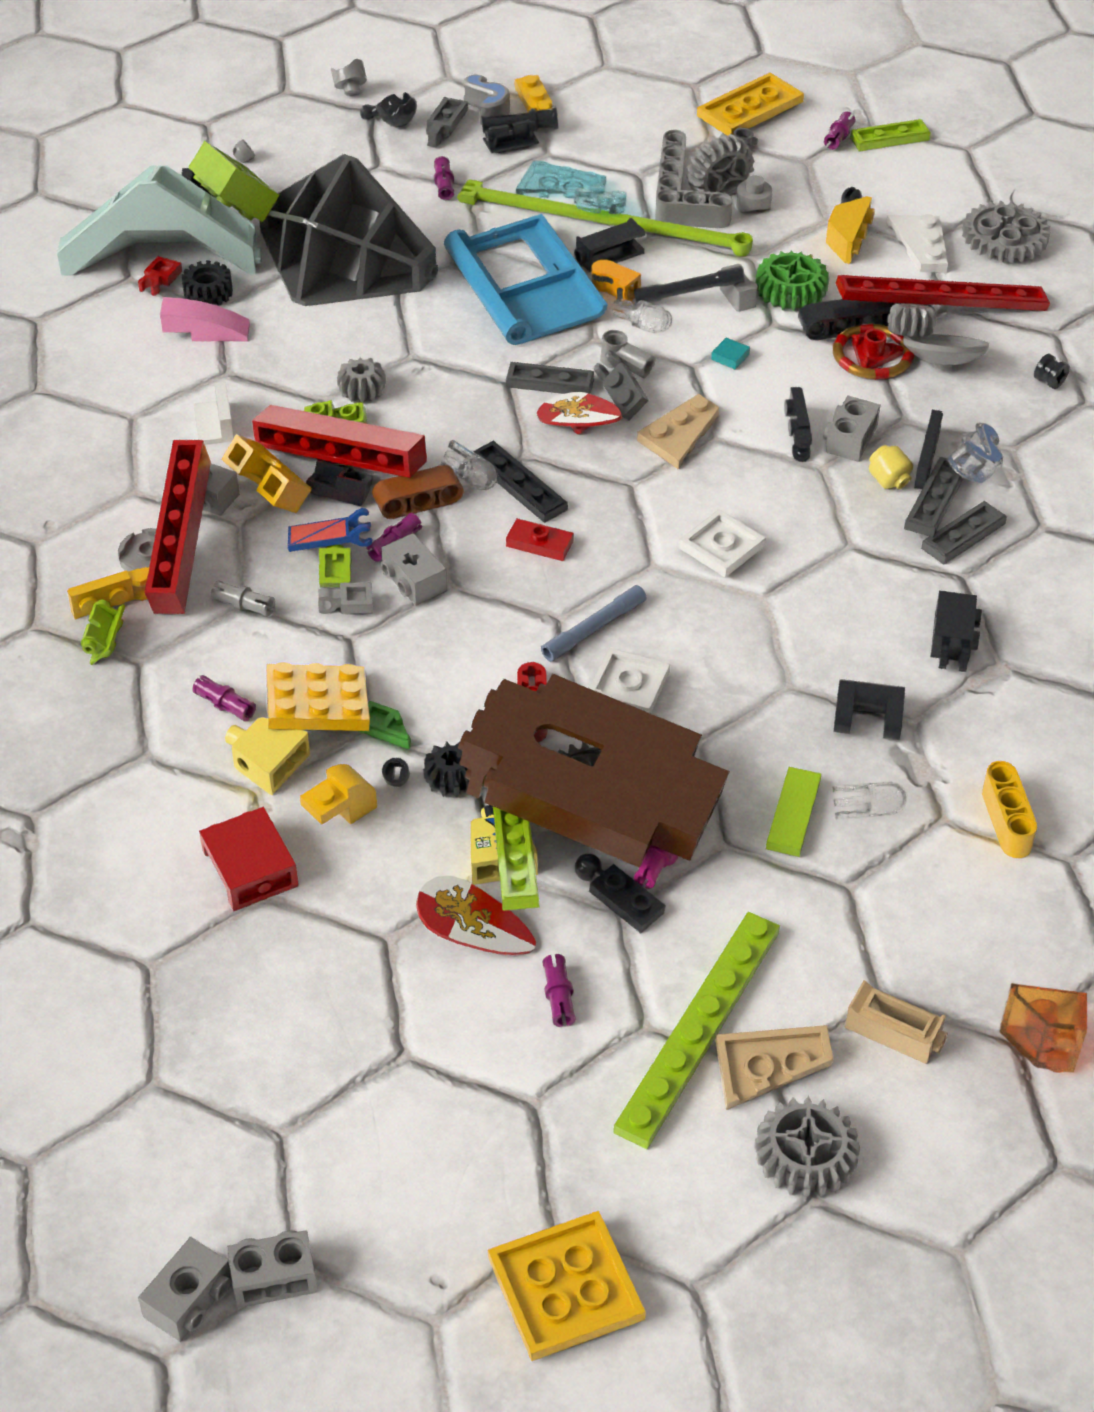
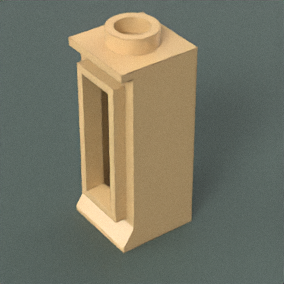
(895, 1023)

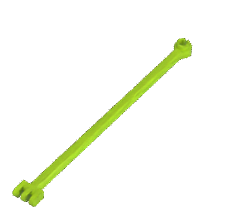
(473, 190)

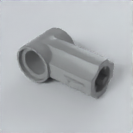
(632, 356)

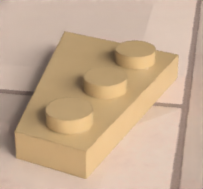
(679, 429)

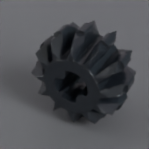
(443, 770)

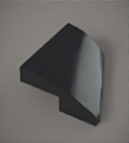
(340, 482)

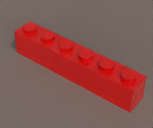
(340, 440)
(178, 527)

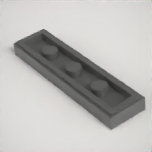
(934, 499)

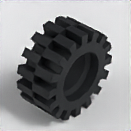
(207, 283)

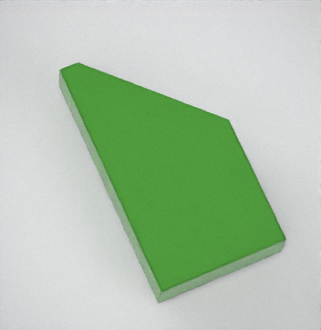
(387, 725)

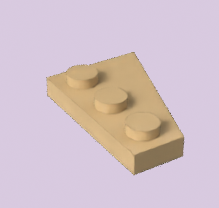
(769, 1059)

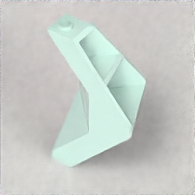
(160, 209)

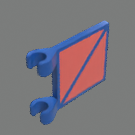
(329, 532)

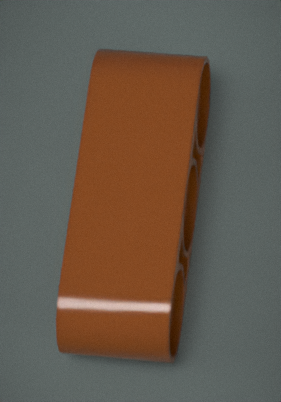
(421, 492)

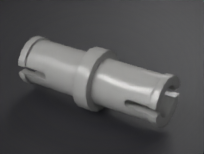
(243, 598)

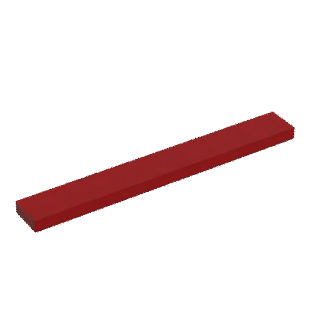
(942, 292)

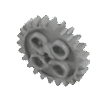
(1006, 231)

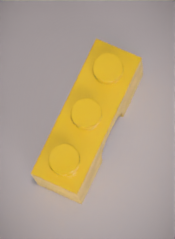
(275, 479)

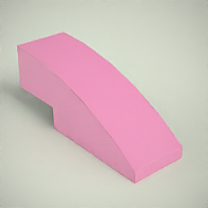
(203, 320)

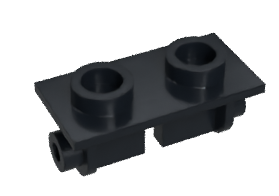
(499, 139)

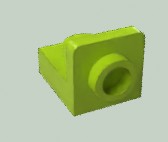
(334, 566)

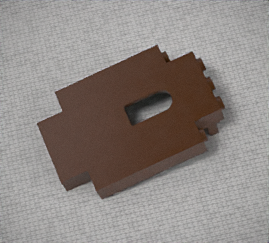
(635, 796)

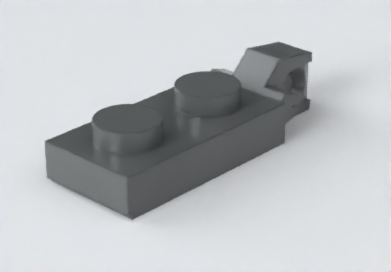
(445, 120)

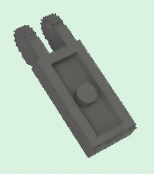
(621, 386)

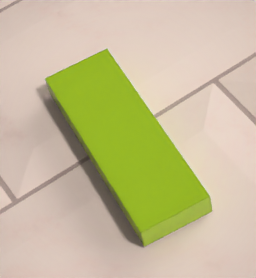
(890, 135)
(793, 811)

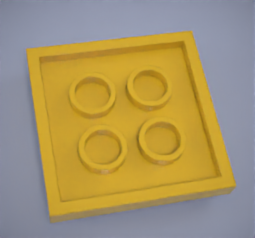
(317, 697)
(566, 1285)

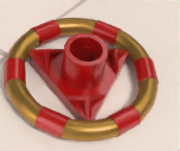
(872, 351)

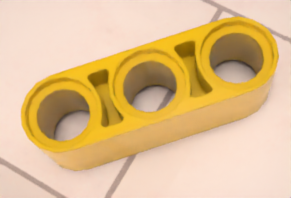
(1009, 809)

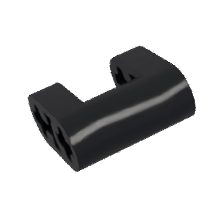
(870, 698)

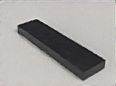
(523, 483)

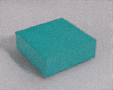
(730, 353)

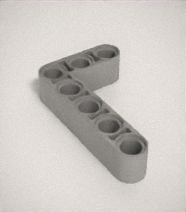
(686, 206)

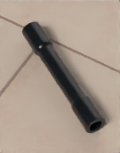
(719, 279)

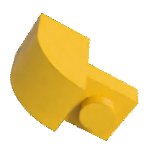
(341, 793)

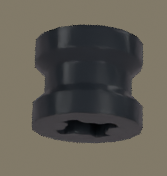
(1051, 371)

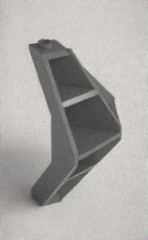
(345, 238)

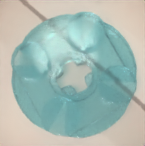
(598, 199)

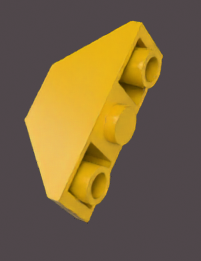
(848, 227)

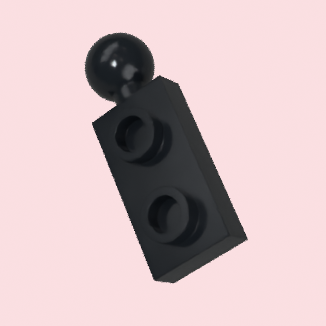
(619, 892)

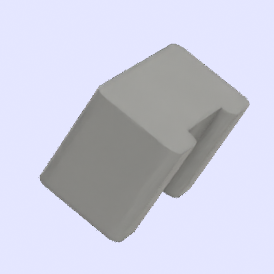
(741, 295)

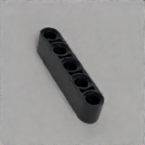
(832, 317)

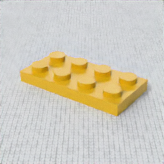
(750, 104)

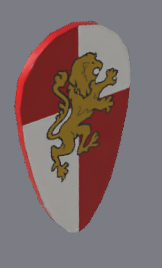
(578, 411)
(471, 917)

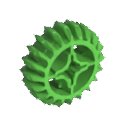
(792, 280)

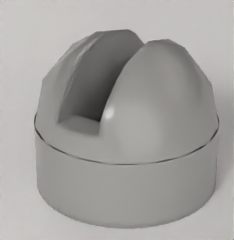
(243, 151)

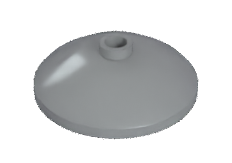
(946, 349)

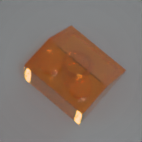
(1046, 1025)

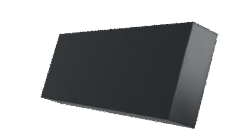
(928, 448)

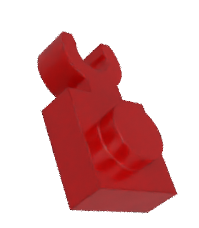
(158, 273)

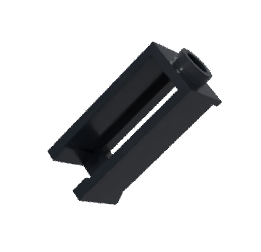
(610, 244)

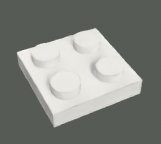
(722, 543)
(631, 678)

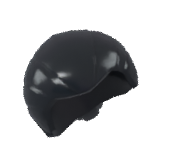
(392, 110)

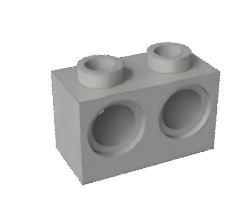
(851, 428)
(273, 1278)

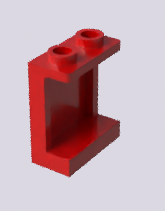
(249, 858)

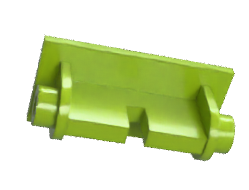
(101, 632)

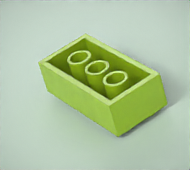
(232, 183)

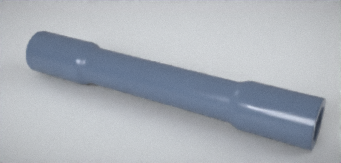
(566, 640)

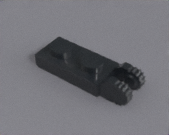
(798, 424)

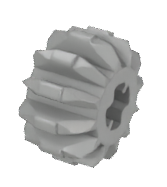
(911, 320)
(361, 379)

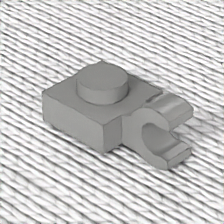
(351, 597)

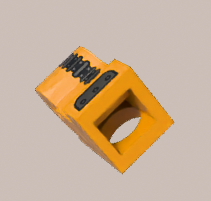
(615, 279)

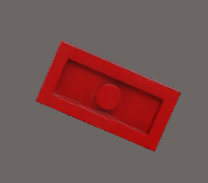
(539, 539)

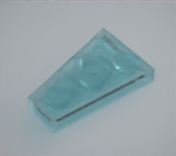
(555, 179)

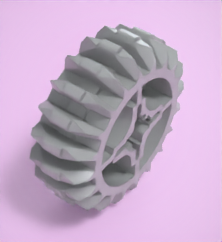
(720, 165)
(784, 1153)

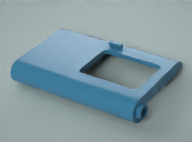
(537, 305)

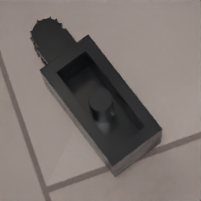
(954, 628)

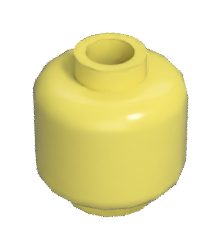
(890, 467)

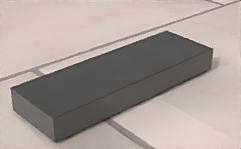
(549, 378)
(964, 532)

